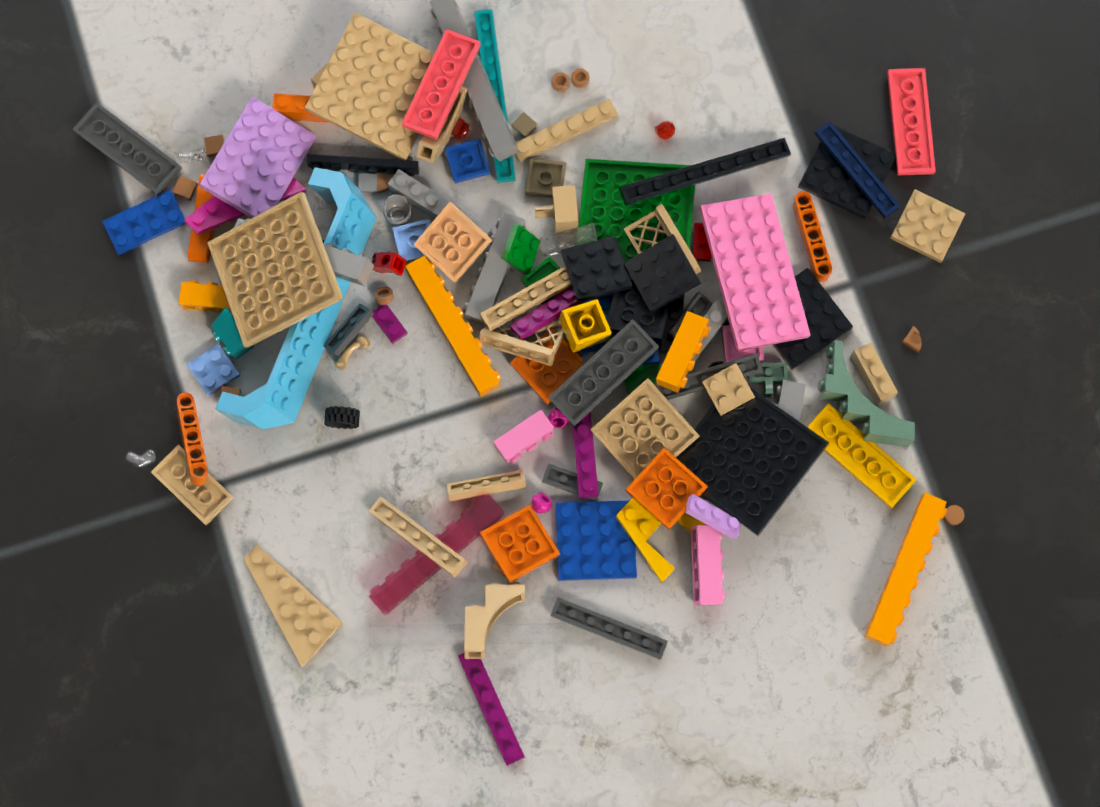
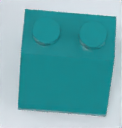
(227, 331)

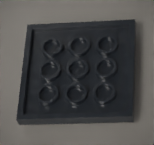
(831, 183)
(823, 318)

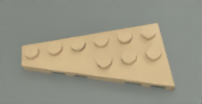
(299, 614)

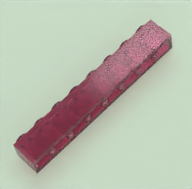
(421, 568)

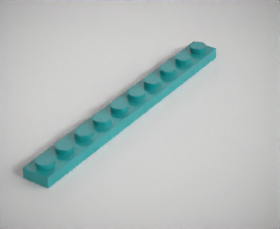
(490, 60)

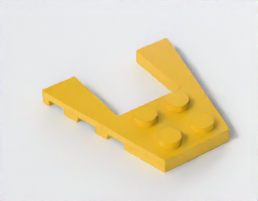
(640, 526)

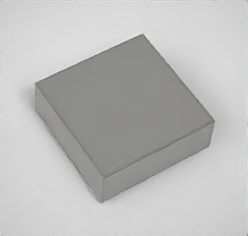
(368, 183)

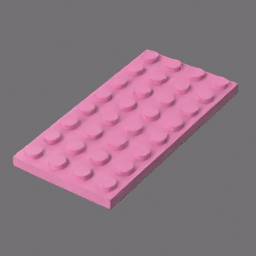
(754, 272)

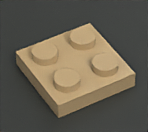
(728, 389)

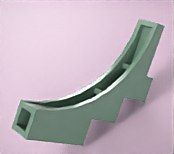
(855, 407)

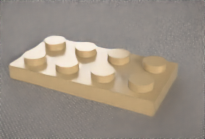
(201, 500)

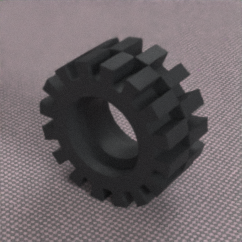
(342, 417)

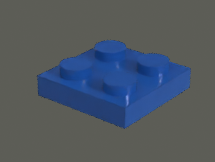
(467, 161)

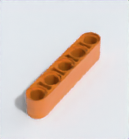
(812, 228)
(198, 247)
(192, 447)

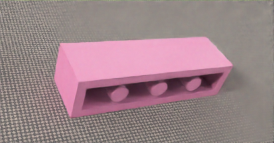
(707, 565)

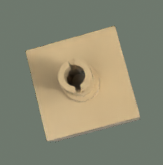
(562, 210)

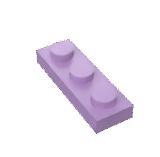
(713, 516)

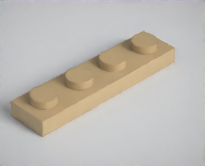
(486, 485)

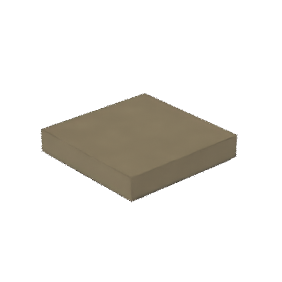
(543, 176)

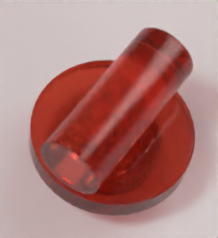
(460, 129)
(665, 129)

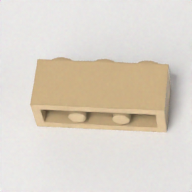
(874, 374)

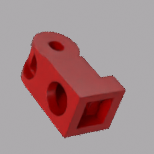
(388, 263)

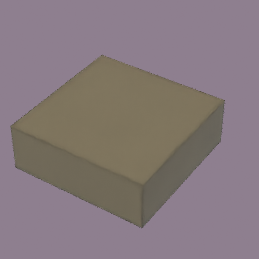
(524, 125)

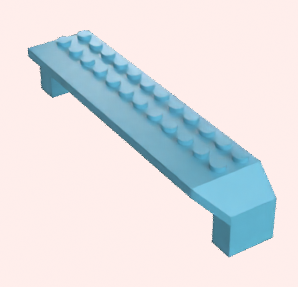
(297, 361)

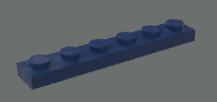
(857, 170)

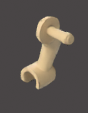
(342, 362)

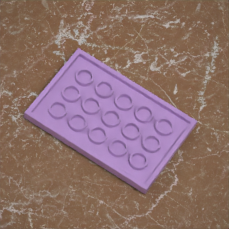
(257, 159)

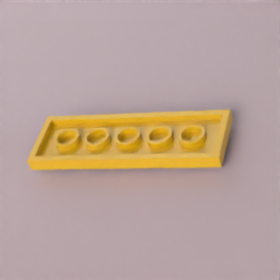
(862, 458)

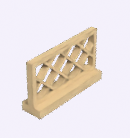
(668, 229)
(533, 351)

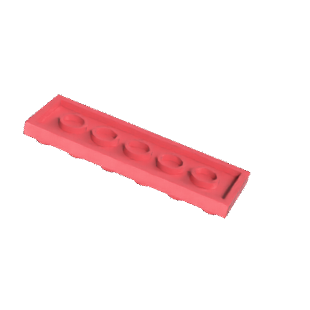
(441, 84)
(911, 121)

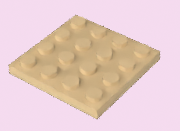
(642, 428)

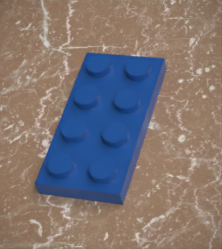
(144, 222)

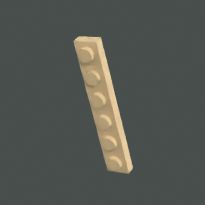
(565, 130)
(526, 299)
(418, 537)

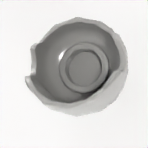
(397, 209)

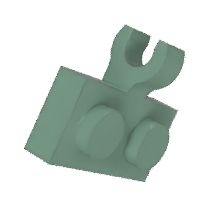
(771, 374)

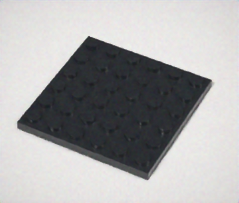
(751, 459)

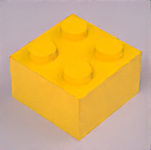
(585, 325)

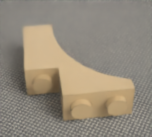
(429, 148)
(481, 618)

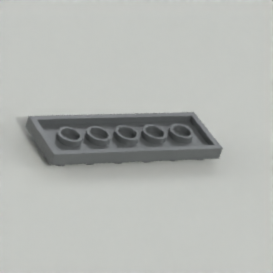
(127, 149)
(603, 372)

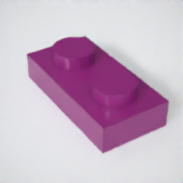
(389, 323)

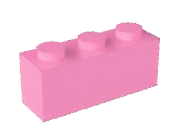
(524, 437)

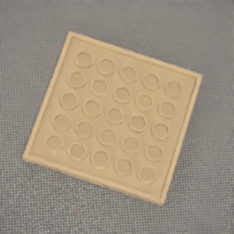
(371, 85)
(275, 270)

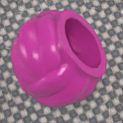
(557, 419)
(541, 503)

